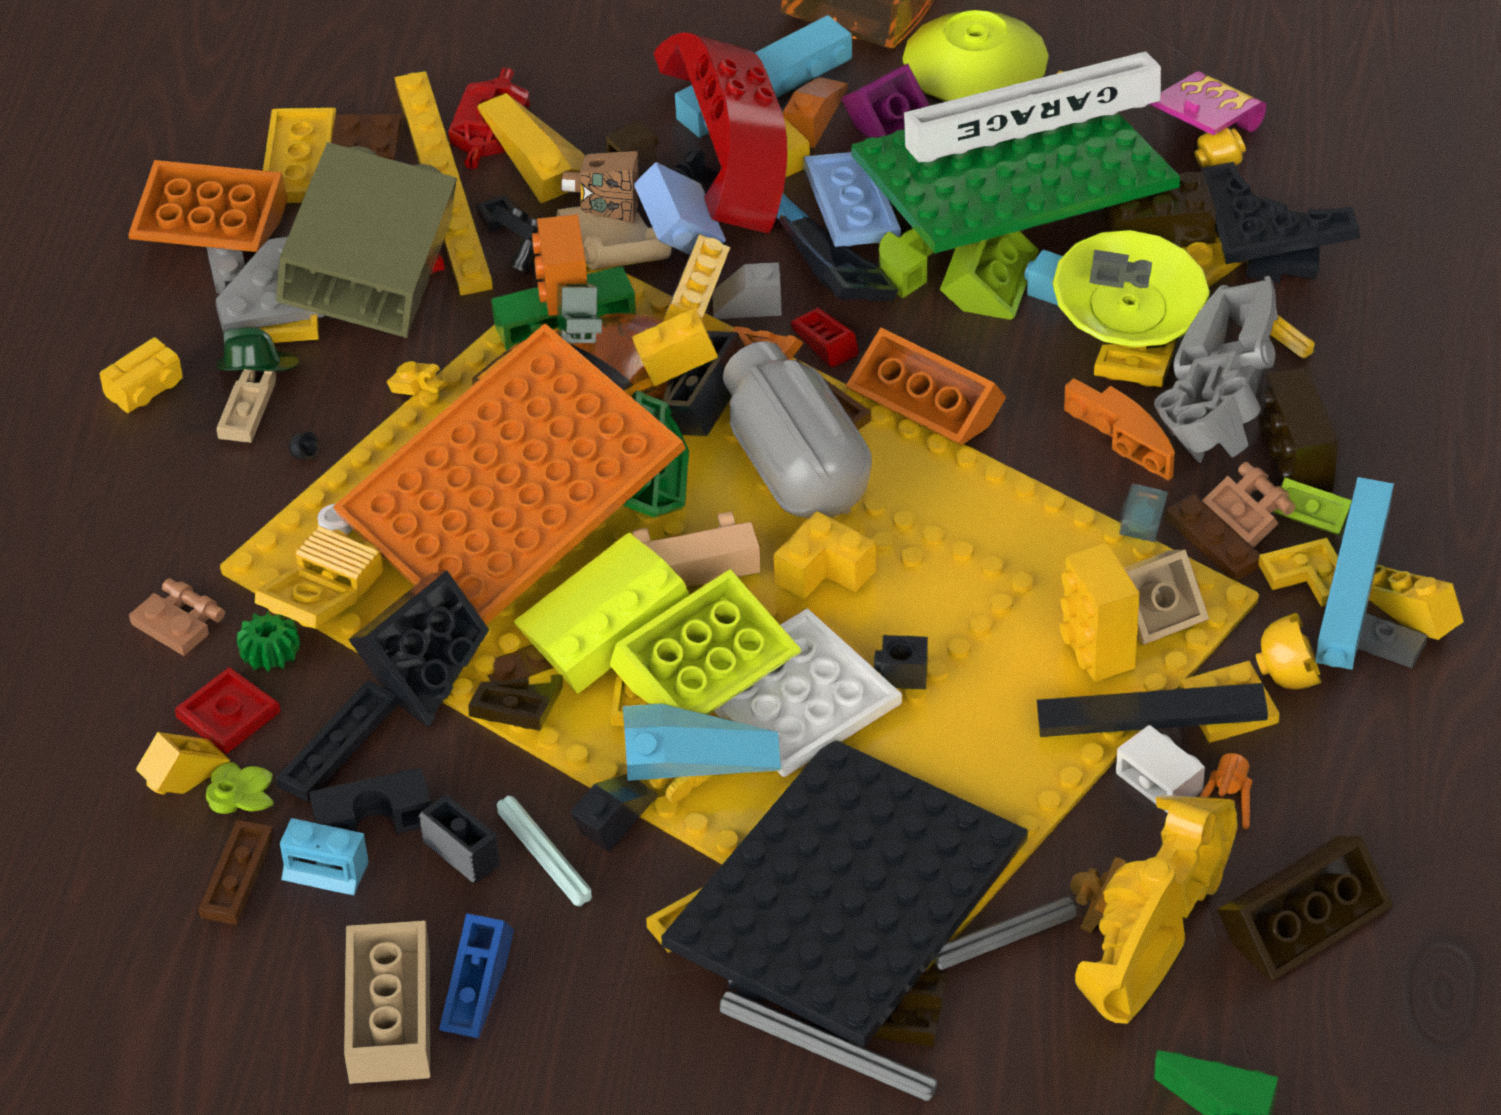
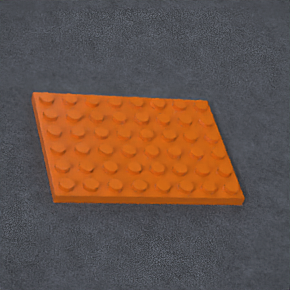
(511, 474)

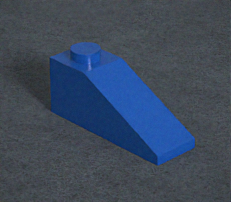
(476, 974)

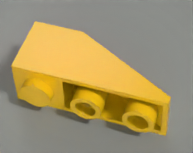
(1416, 601)

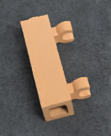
(709, 553)

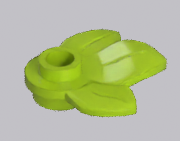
(238, 788)

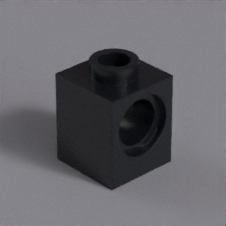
(903, 661)

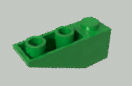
(1216, 1087)

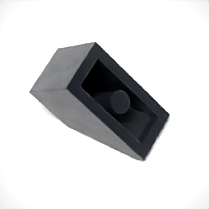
(611, 809)

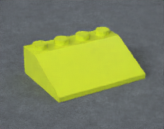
(599, 607)
(704, 648)

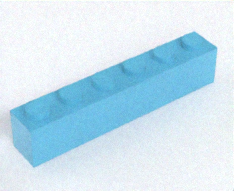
(787, 63)

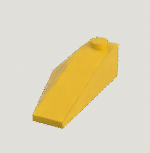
(532, 146)

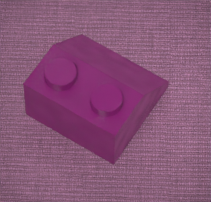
(880, 105)

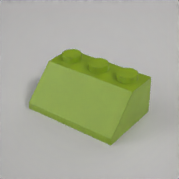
(990, 275)

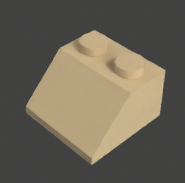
(1167, 595)

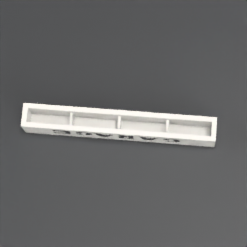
(1032, 107)

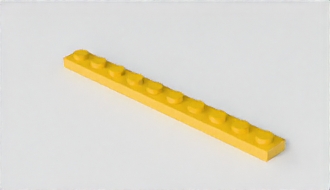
(434, 150)

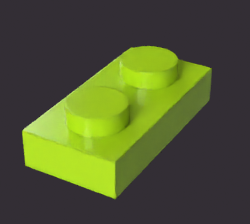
(1316, 507)

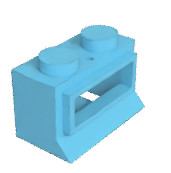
(329, 848)

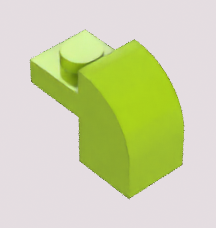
(904, 260)

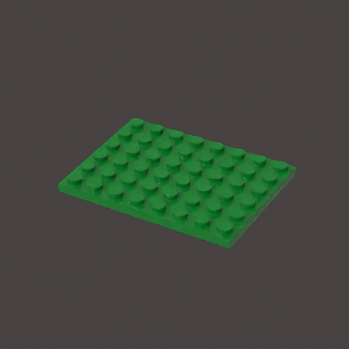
(1016, 180)

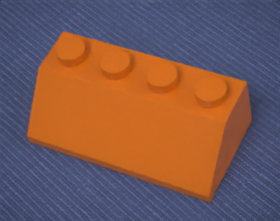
(926, 388)

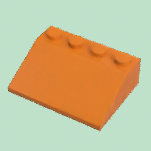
(209, 206)

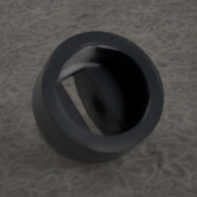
(304, 441)

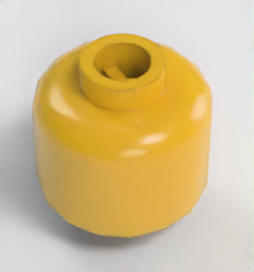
(1220, 148)

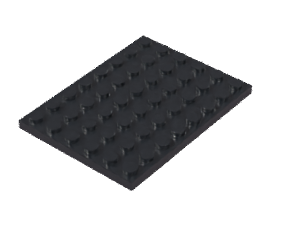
(845, 891)

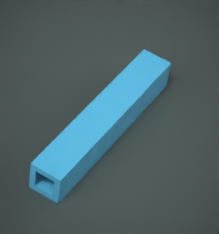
(1354, 573)

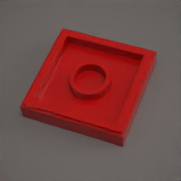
(227, 710)

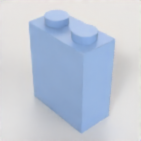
(676, 208)

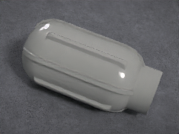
(796, 432)

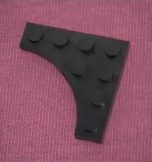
(1264, 227)

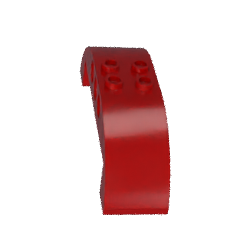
(742, 124)

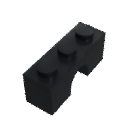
(394, 795)

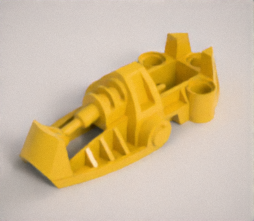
(1148, 904)

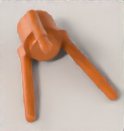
(1230, 778)

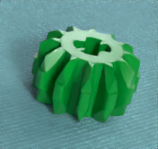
(268, 641)

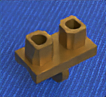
(1091, 888)

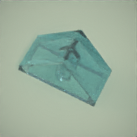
(1142, 512)

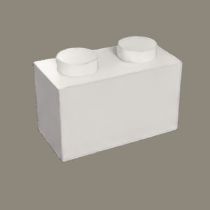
(1159, 766)

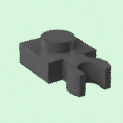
(1114, 269)

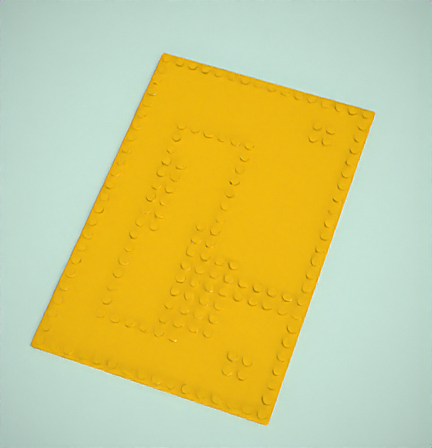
(959, 559)

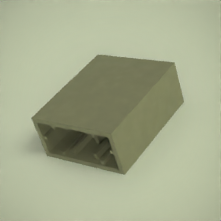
(366, 239)

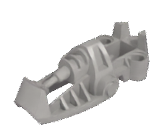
(1221, 372)

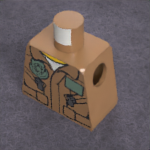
(606, 185)

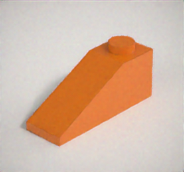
(814, 106)

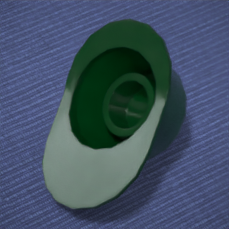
(253, 350)

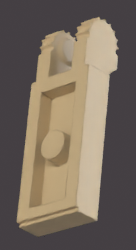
(246, 406)

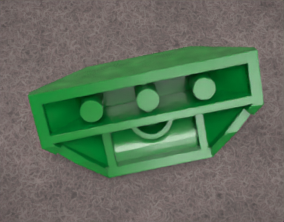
(667, 489)

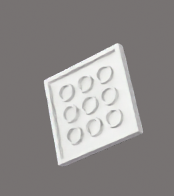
(815, 695)

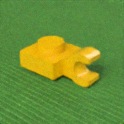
(414, 377)

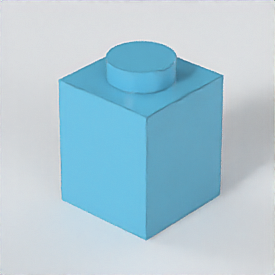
(1041, 275)

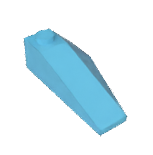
(685, 743)

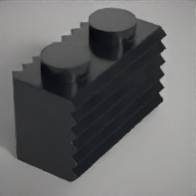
(460, 838)

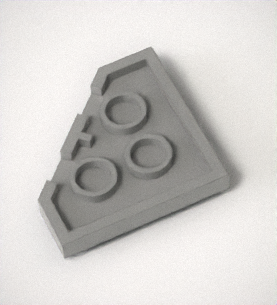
(252, 293)

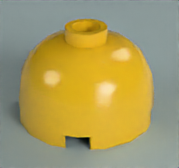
(1288, 654)

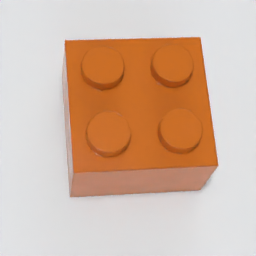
(560, 256)

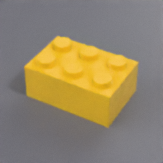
(1100, 612)

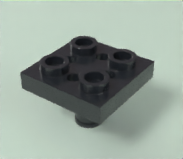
(518, 221)

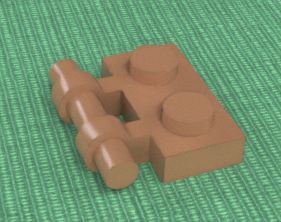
(1241, 512)
(172, 625)

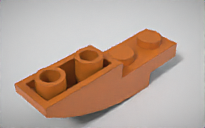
(1129, 425)

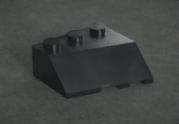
(422, 644)

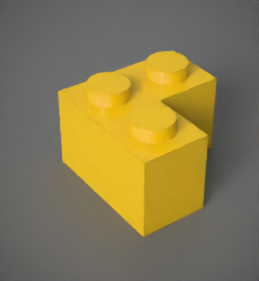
(822, 551)

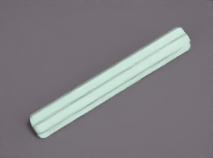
(544, 851)

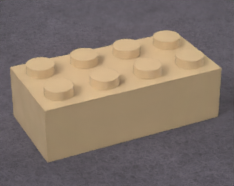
(387, 1002)

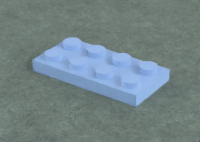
(849, 200)

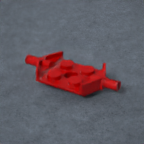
(469, 128)

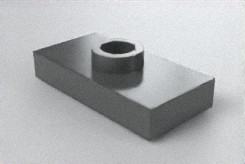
(1391, 641)

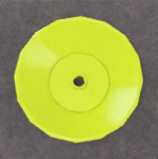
(974, 54)
(1130, 313)

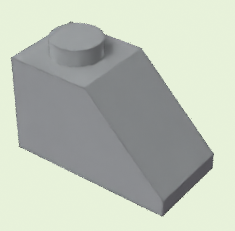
(749, 293)

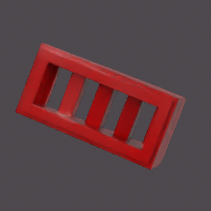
(829, 340)

